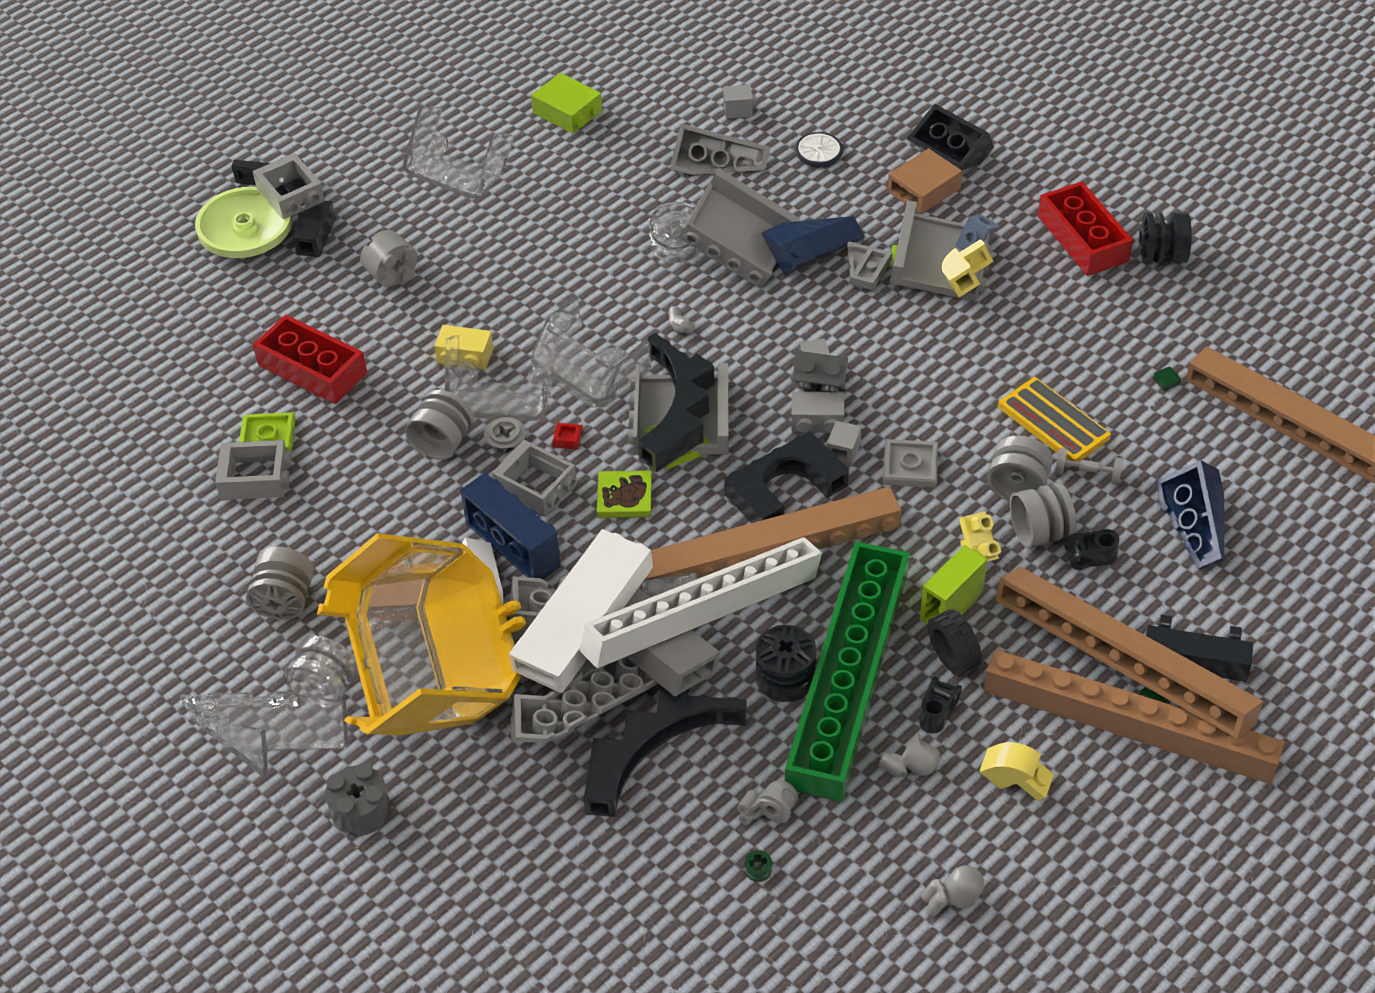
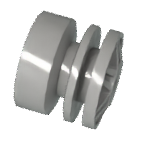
(439, 424)
(1042, 514)
(280, 583)

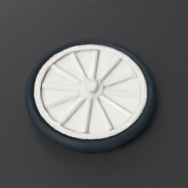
(818, 149)

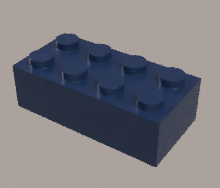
(511, 527)

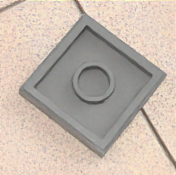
(910, 463)

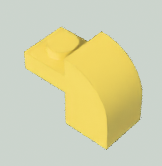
(962, 266)
(1017, 764)

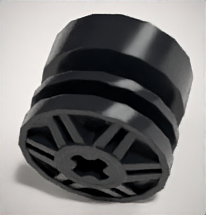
(1161, 237)
(785, 663)

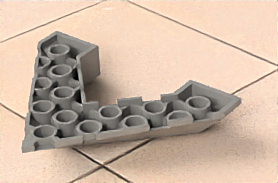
(586, 696)

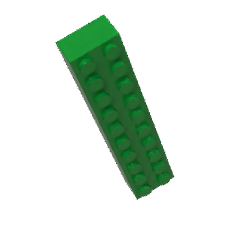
(847, 672)

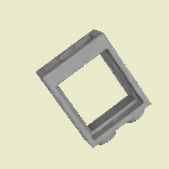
(282, 172)
(517, 463)
(252, 486)

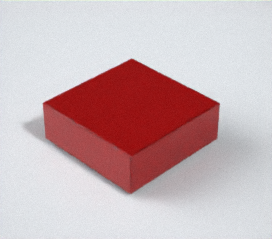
(567, 436)

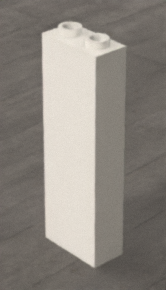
(594, 588)

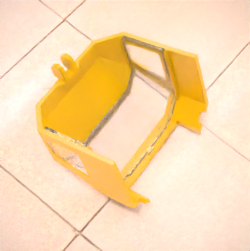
(424, 633)

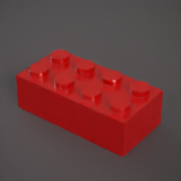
(1085, 228)
(310, 358)

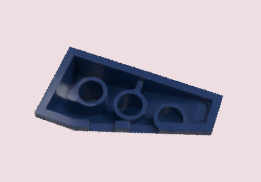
(807, 241)
(1196, 508)

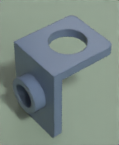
(975, 230)

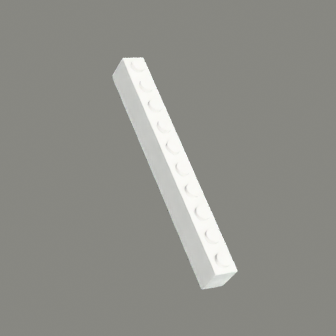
(698, 602)

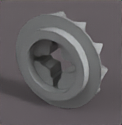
(508, 426)

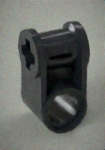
(1093, 548)
(938, 705)

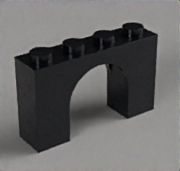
(802, 457)

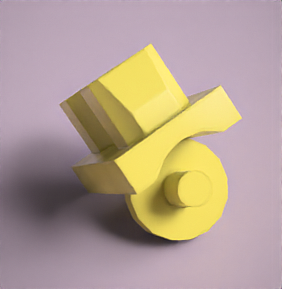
(978, 535)

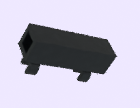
(1223, 656)

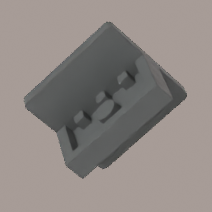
(819, 371)

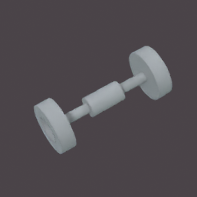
(1089, 466)

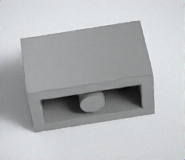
(816, 411)

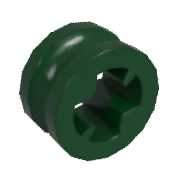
(766, 863)

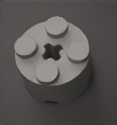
(389, 258)

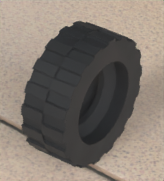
(954, 642)

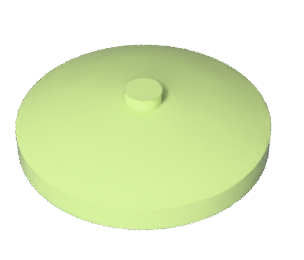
(240, 224)

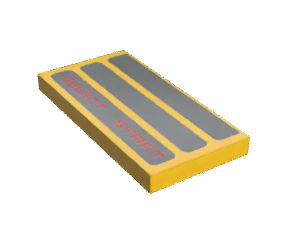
(1054, 420)

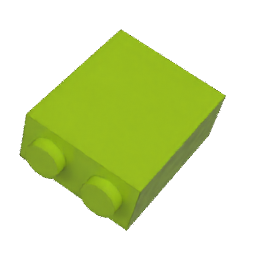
(566, 103)
(954, 584)

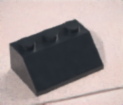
(952, 138)

